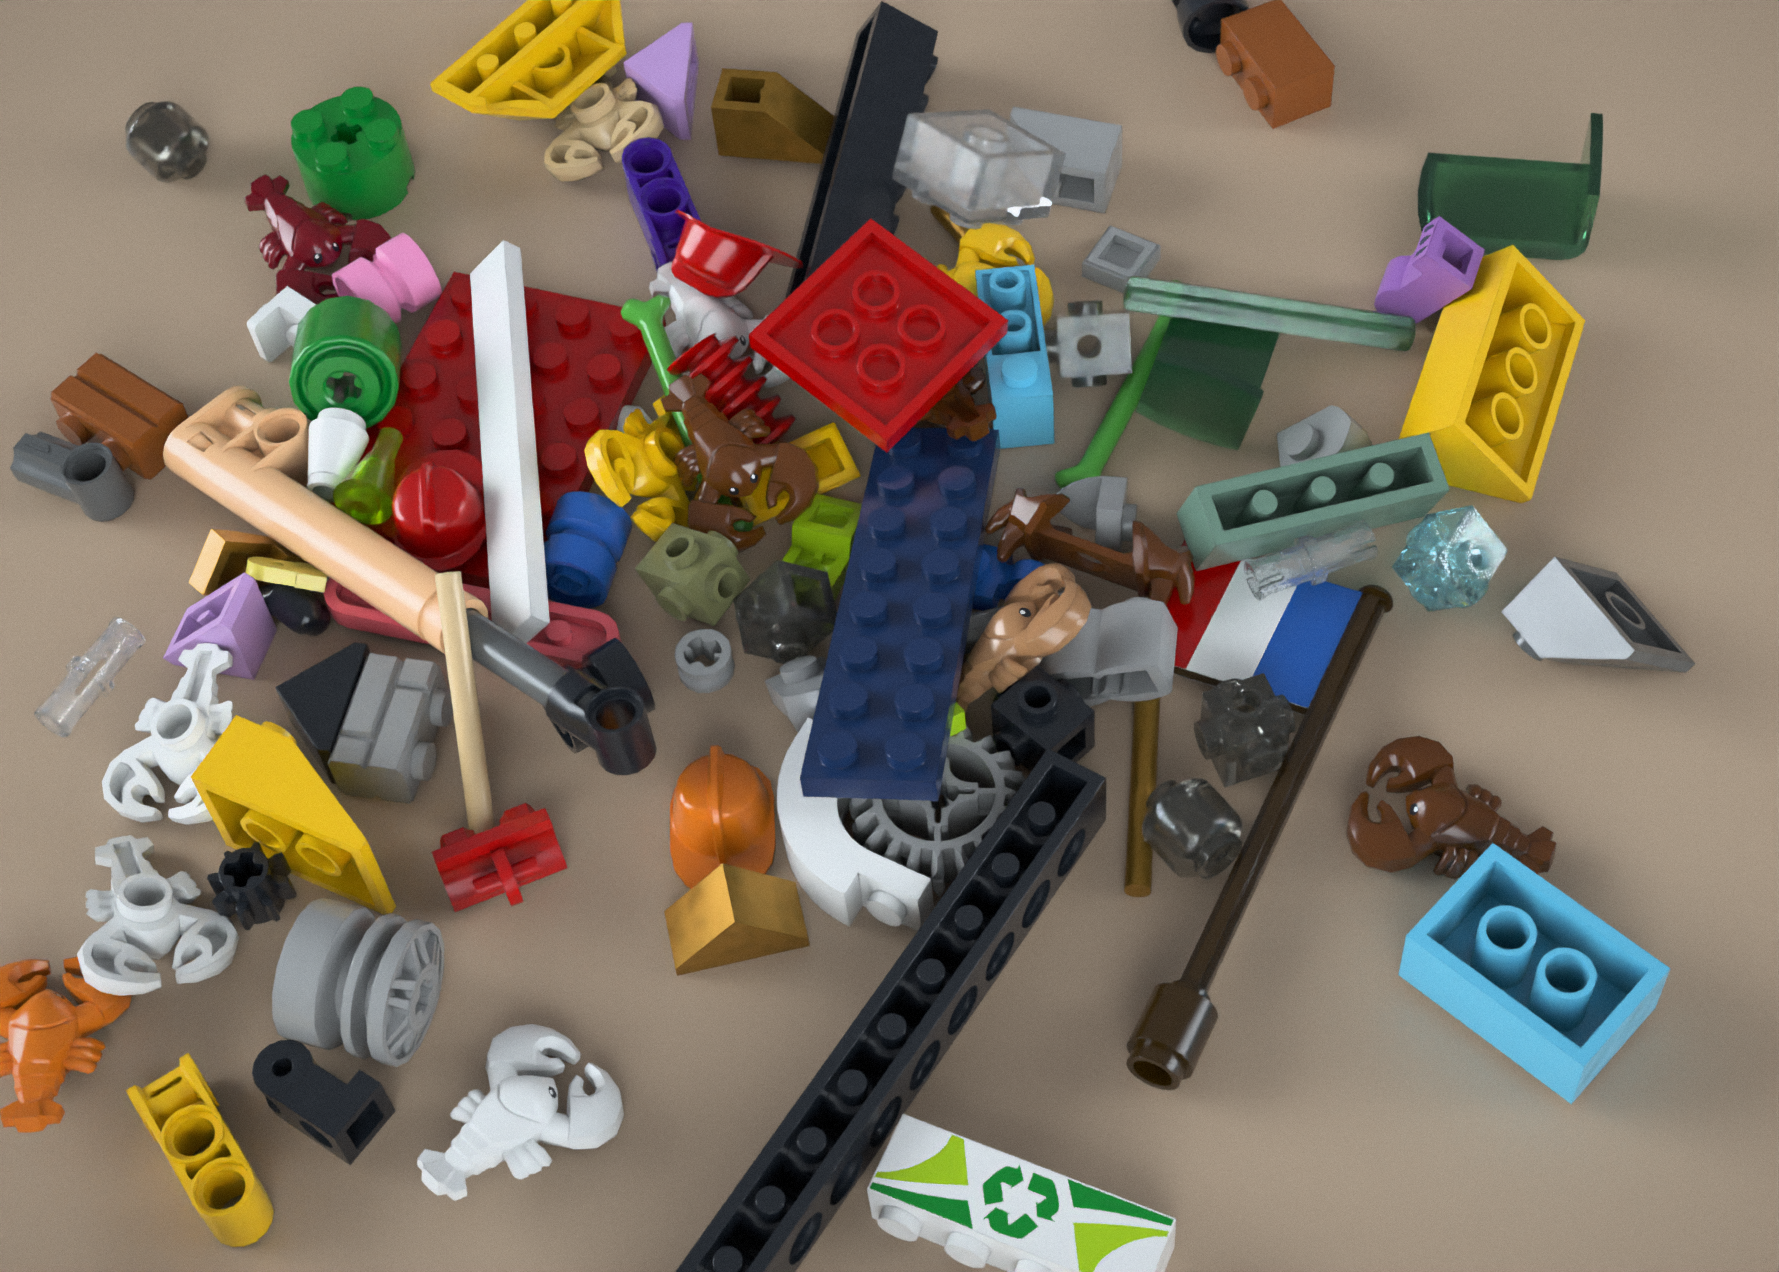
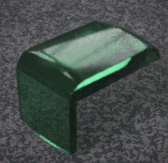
(1518, 202)
(1207, 380)

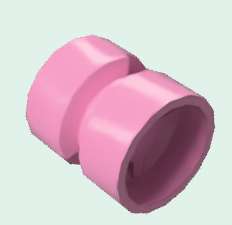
(393, 280)

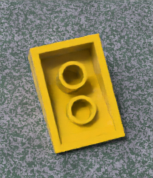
(271, 795)

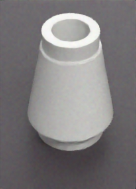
(334, 449)

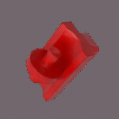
(498, 858)

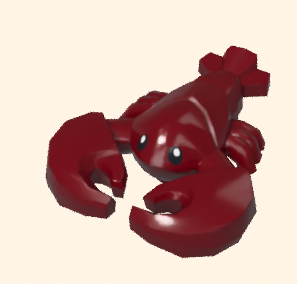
(308, 238)

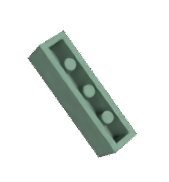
(1312, 497)

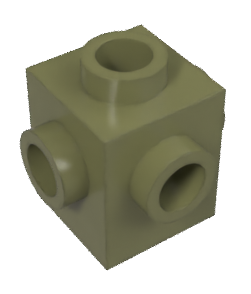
(693, 573)

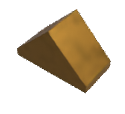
(734, 919)

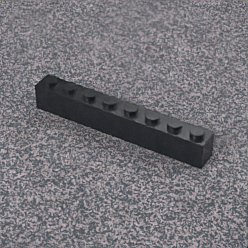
(855, 181)

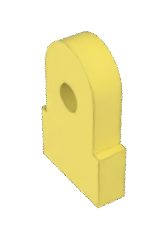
(287, 573)

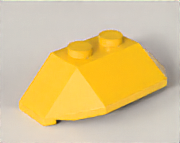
(537, 59)

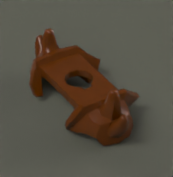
(1147, 569)

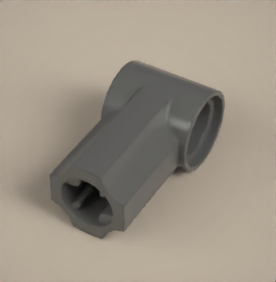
(74, 472)

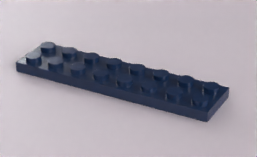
(903, 621)

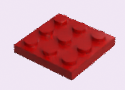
(878, 334)

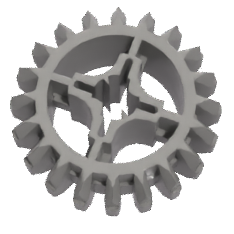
(968, 814)

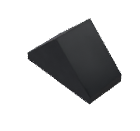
(320, 697)

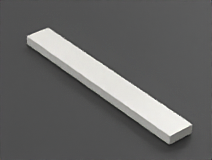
(508, 445)

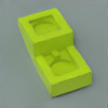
(825, 538)

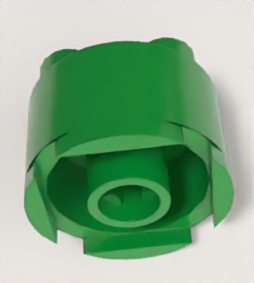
(353, 154)

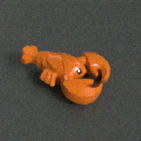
(48, 1037)

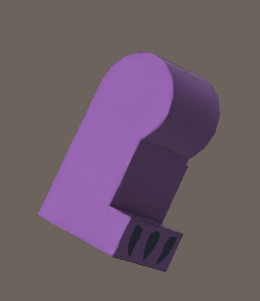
(1432, 276)

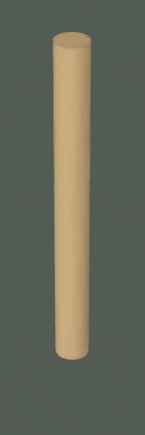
(465, 701)

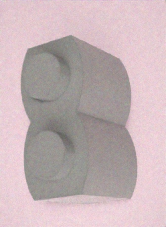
(1120, 653)

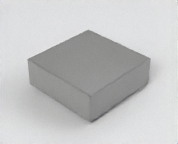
(1119, 257)

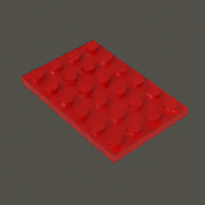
(581, 372)

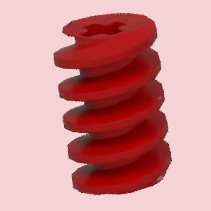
(728, 385)

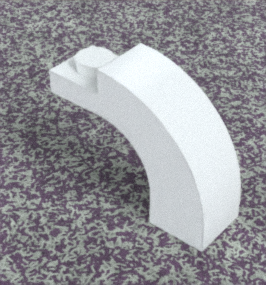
(833, 865)

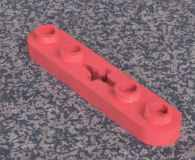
(564, 640)

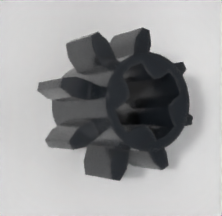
(252, 885)

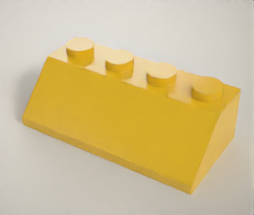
(1496, 378)

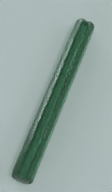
(1269, 313)

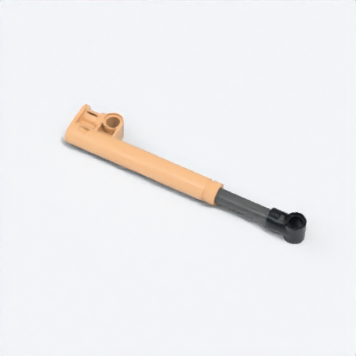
(260, 472)

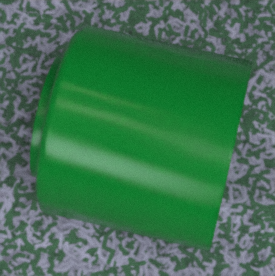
(350, 338)

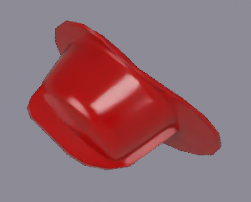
(721, 261)
(440, 509)

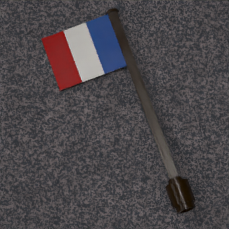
(1310, 651)

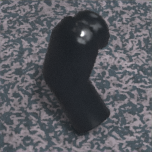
(296, 608)

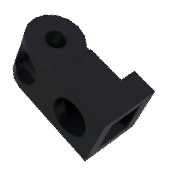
(319, 1104)

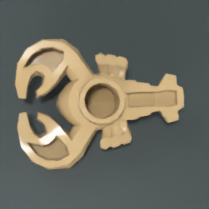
(603, 121)

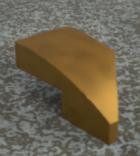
(227, 556)

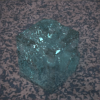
(1450, 559)

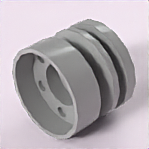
(358, 981)

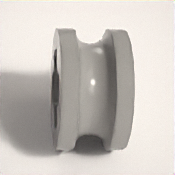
(695, 674)

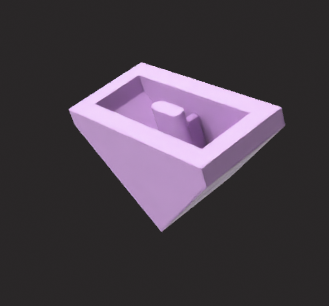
(668, 77)
(234, 620)

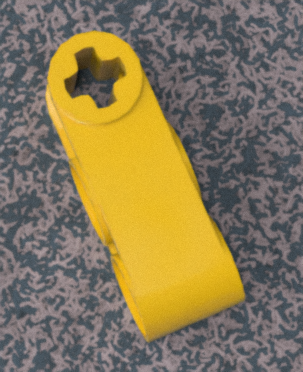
(184, 1117)

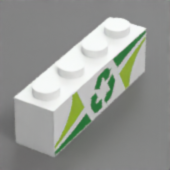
(1009, 1209)

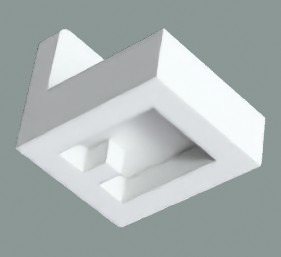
(277, 322)

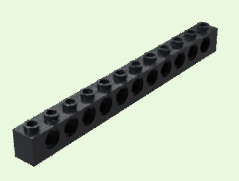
(906, 1026)

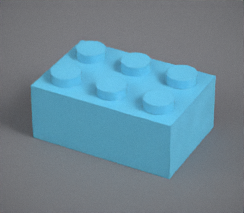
(1532, 972)

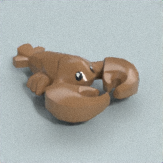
(1024, 631)

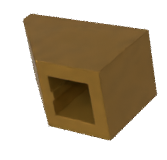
(767, 118)

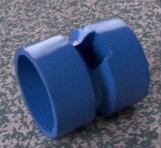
(583, 548)

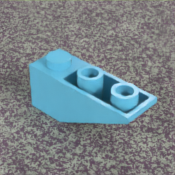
(1018, 363)

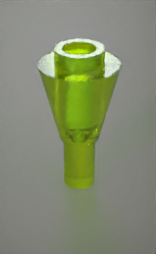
(369, 486)

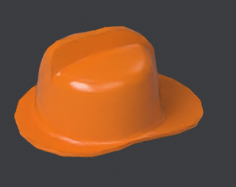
(721, 816)

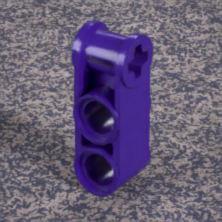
(655, 195)

